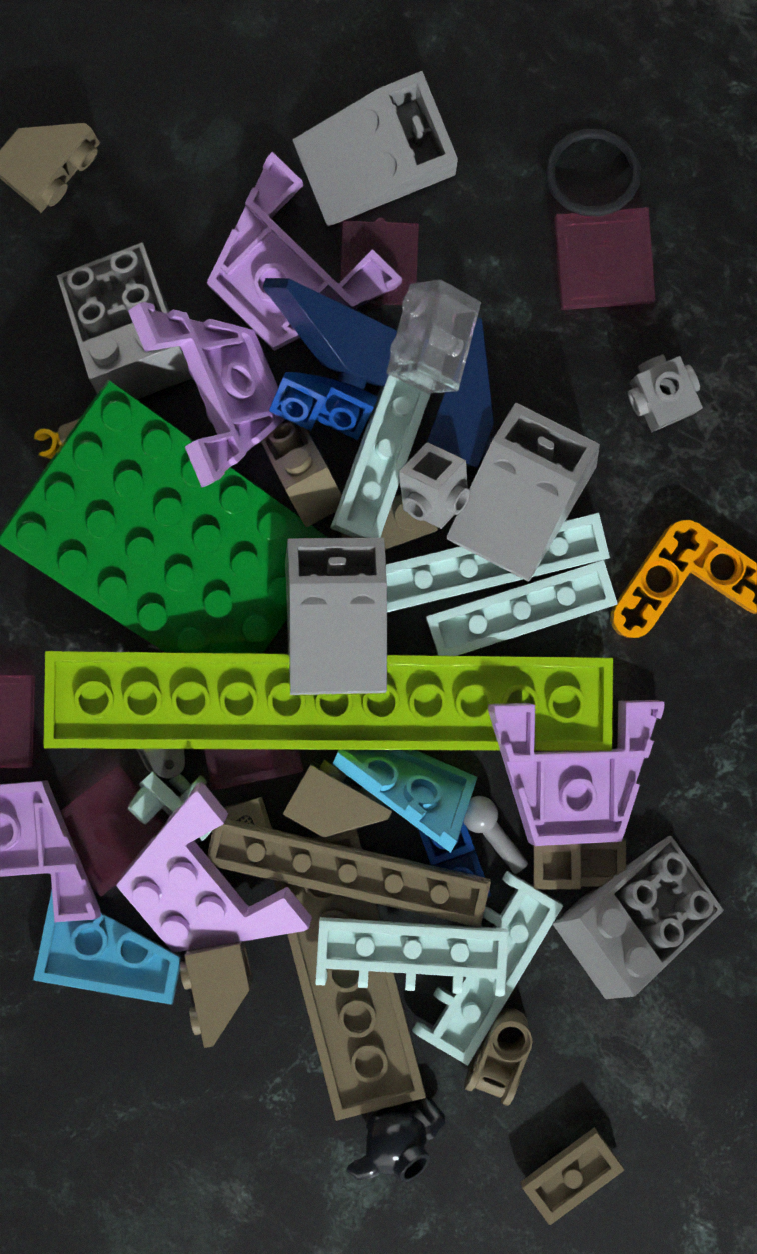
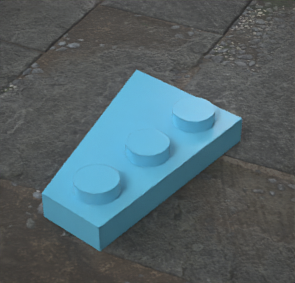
(414, 786)
(106, 959)

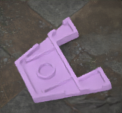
(263, 250)
(230, 378)
(574, 793)
(38, 843)
(189, 897)

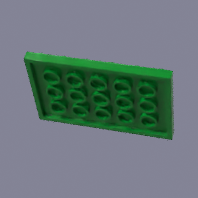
(148, 544)

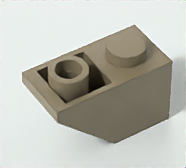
(44, 158)
(302, 472)
(331, 803)
(219, 983)

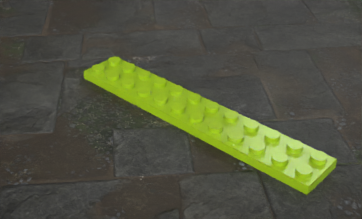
(247, 703)

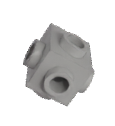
(681, 389)
(434, 485)

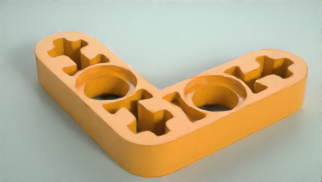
(695, 561)

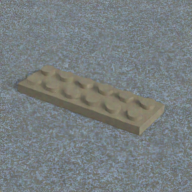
(356, 1030)

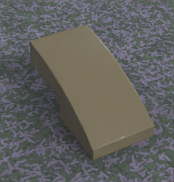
(578, 864)

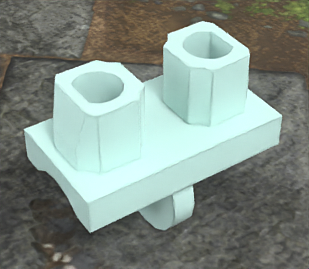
(157, 795)

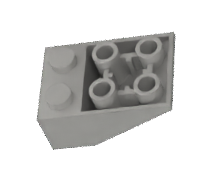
(377, 150)
(98, 309)
(524, 491)
(336, 615)
(638, 927)

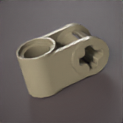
(499, 1064)

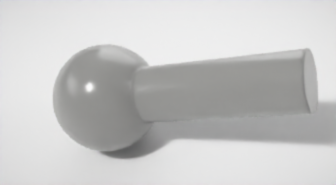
(482, 818)

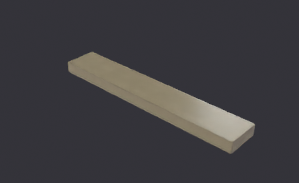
(349, 872)

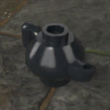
(398, 1142)

